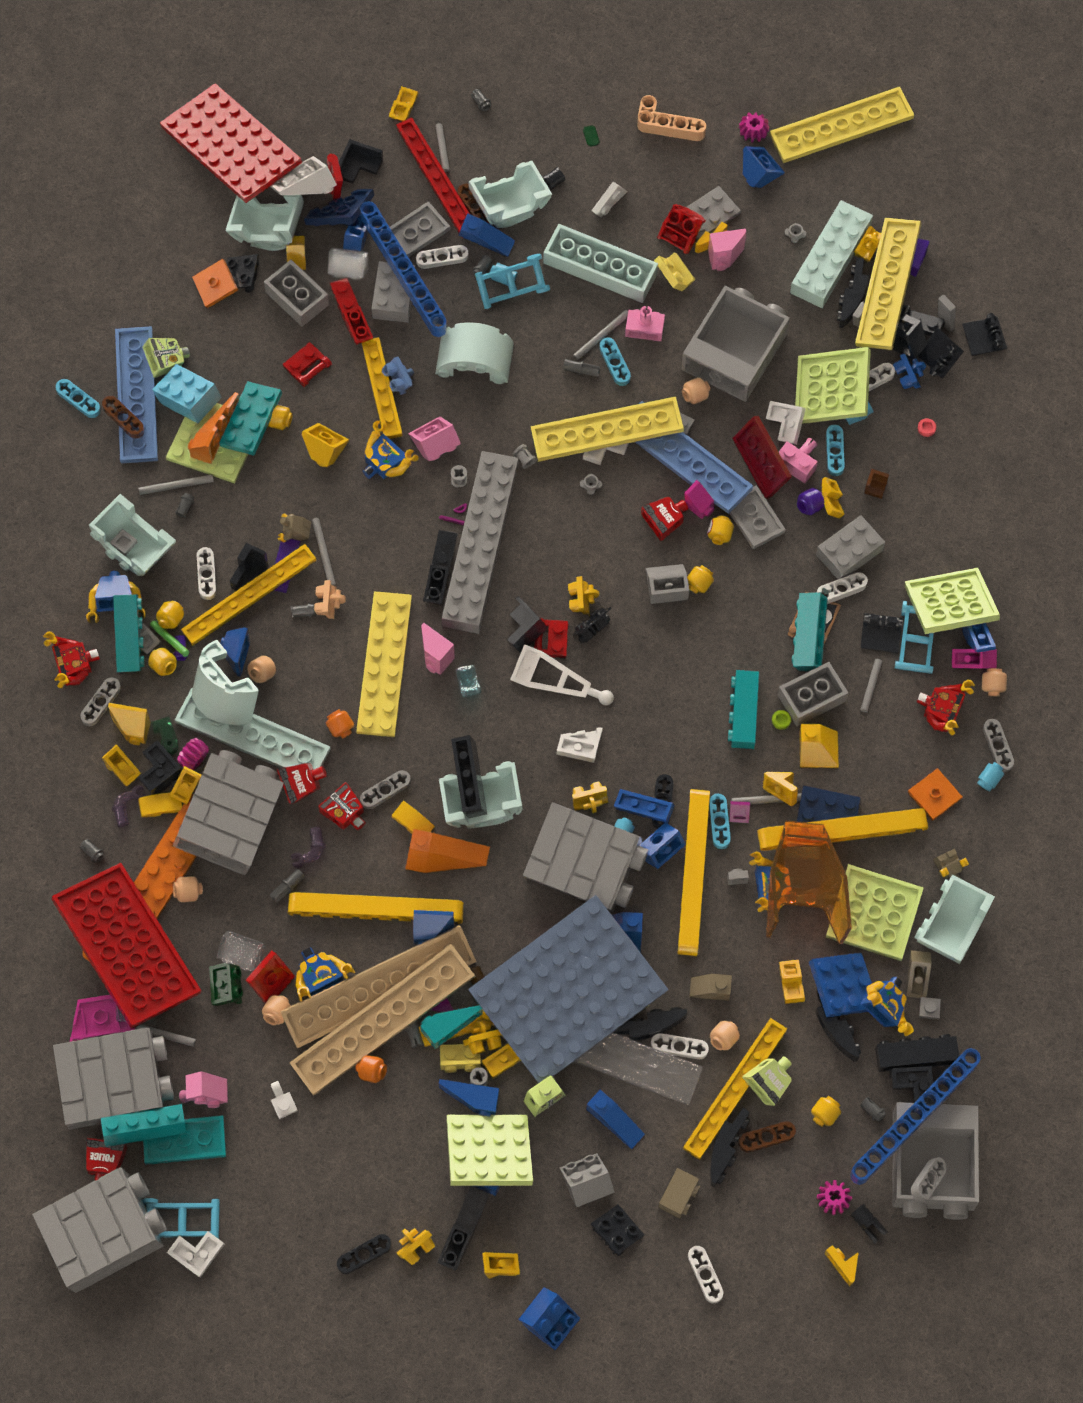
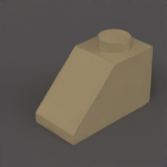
(918, 974)
(711, 987)

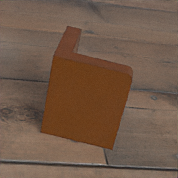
(876, 483)

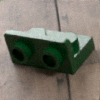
(225, 984)

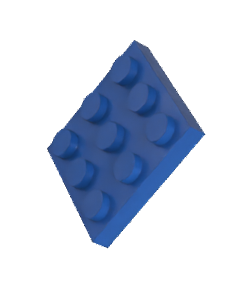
(841, 983)

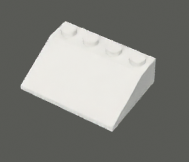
(307, 178)

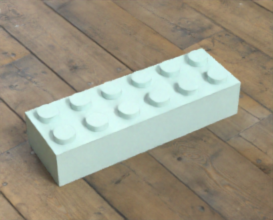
(831, 254)
(600, 263)

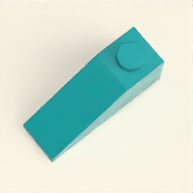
(447, 1024)

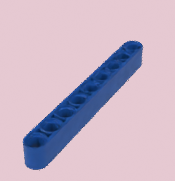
(404, 276)
(908, 1122)

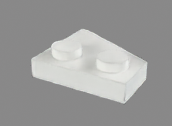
(609, 198)
(580, 745)

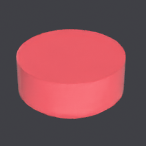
(926, 427)

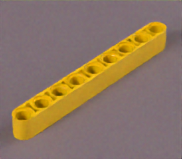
(856, 827)
(693, 872)
(368, 906)

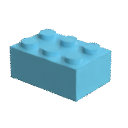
(187, 393)

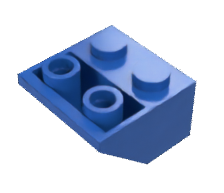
(549, 1318)

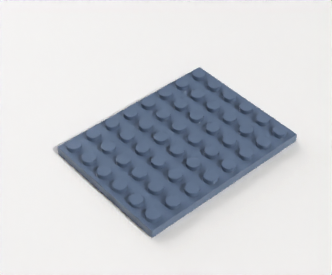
(568, 990)

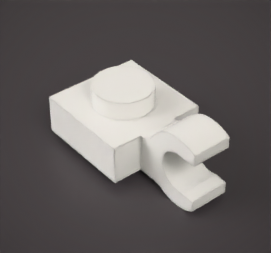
(282, 1103)

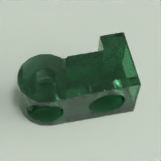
(167, 733)

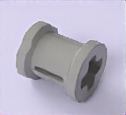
(524, 456)
(458, 471)
(482, 1074)

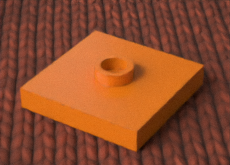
(215, 283)
(935, 794)

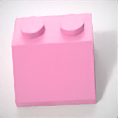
(725, 248)
(435, 438)
(437, 650)

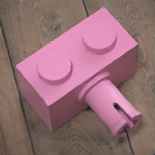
(645, 324)
(798, 460)
(205, 1089)

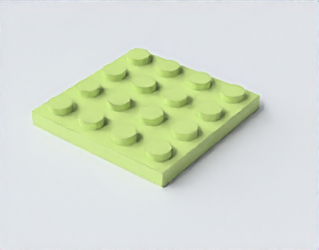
(833, 384)
(226, 463)
(952, 600)
(880, 912)
(489, 1150)

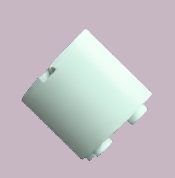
(511, 198)
(265, 225)
(475, 349)
(150, 543)
(217, 695)
(500, 794)
(955, 919)

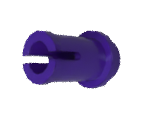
(182, 639)

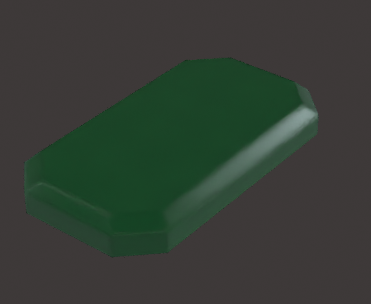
(591, 135)

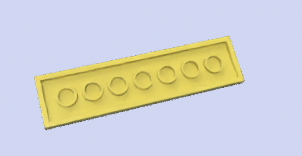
(841, 124)
(888, 284)
(607, 429)
(384, 664)

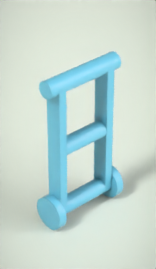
(540, 287)
(906, 609)
(152, 1203)

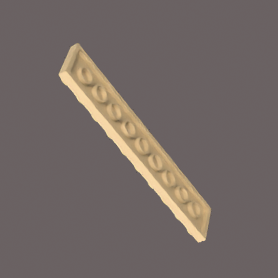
(337, 1004)
(382, 1019)

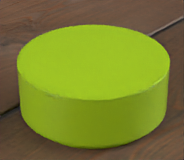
(781, 719)

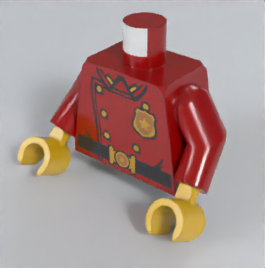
(70, 659)
(945, 705)

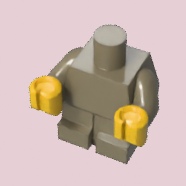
(294, 528)
(950, 864)

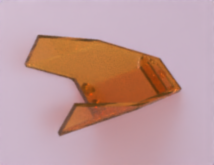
(809, 875)

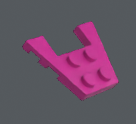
(96, 1018)

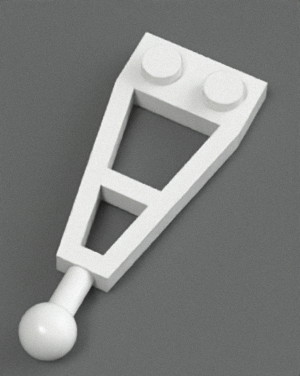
(526, 667)

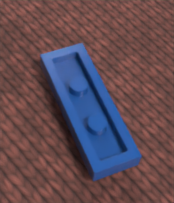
(644, 806)

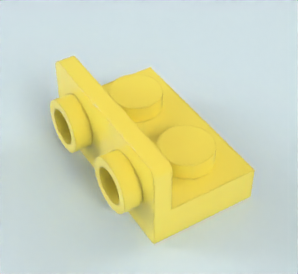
(675, 271)
(458, 1057)

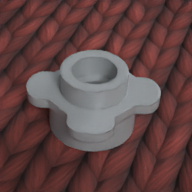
(795, 228)
(591, 478)

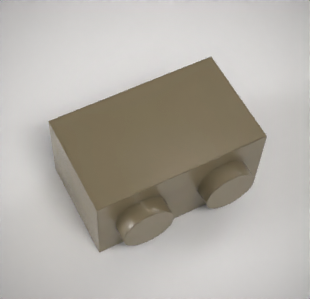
(679, 1193)

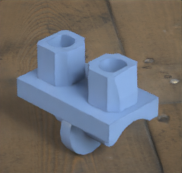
(399, 374)

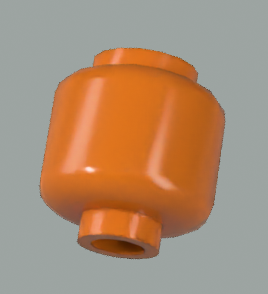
(340, 724)
(371, 1069)

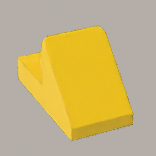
(296, 251)
(121, 765)
(185, 785)
(781, 786)
(500, 1264)
(847, 1268)

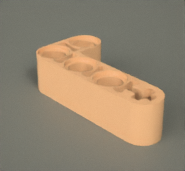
(672, 122)

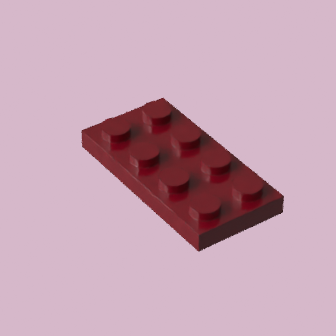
(762, 457)

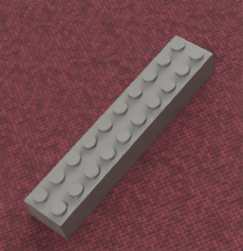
(480, 542)

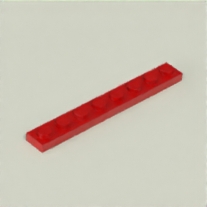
(433, 172)

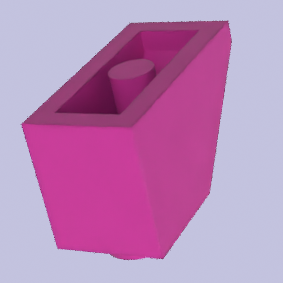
(699, 500)
(971, 659)

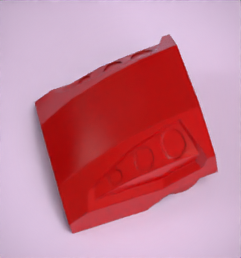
(681, 227)

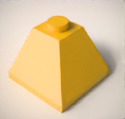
(323, 444)
(131, 722)
(818, 746)

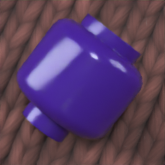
(810, 501)

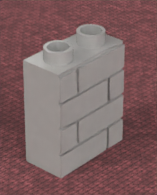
(735, 342)
(229, 812)
(585, 857)
(111, 1076)
(946, 1134)
(100, 1228)

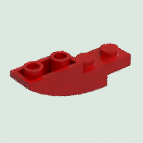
(351, 311)

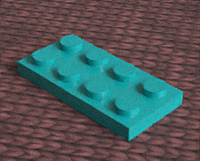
(250, 418)
(202, 1140)

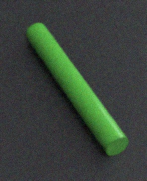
(169, 638)

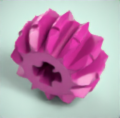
(754, 127)
(193, 754)
(836, 1204)

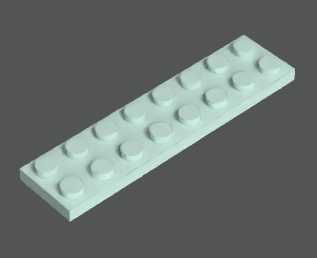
(259, 738)

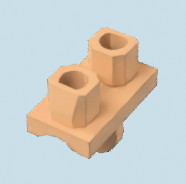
(331, 599)

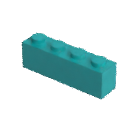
(809, 631)
(128, 633)
(744, 709)
(143, 1125)

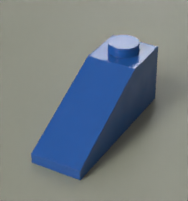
(356, 235)
(486, 235)
(979, 637)
(477, 1098)
(614, 1119)

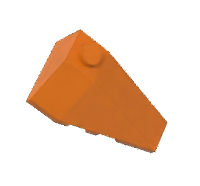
(207, 439)
(438, 852)

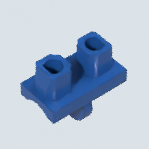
(904, 365)

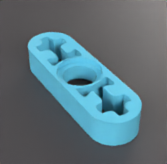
(614, 369)
(77, 391)
(839, 443)
(713, 808)

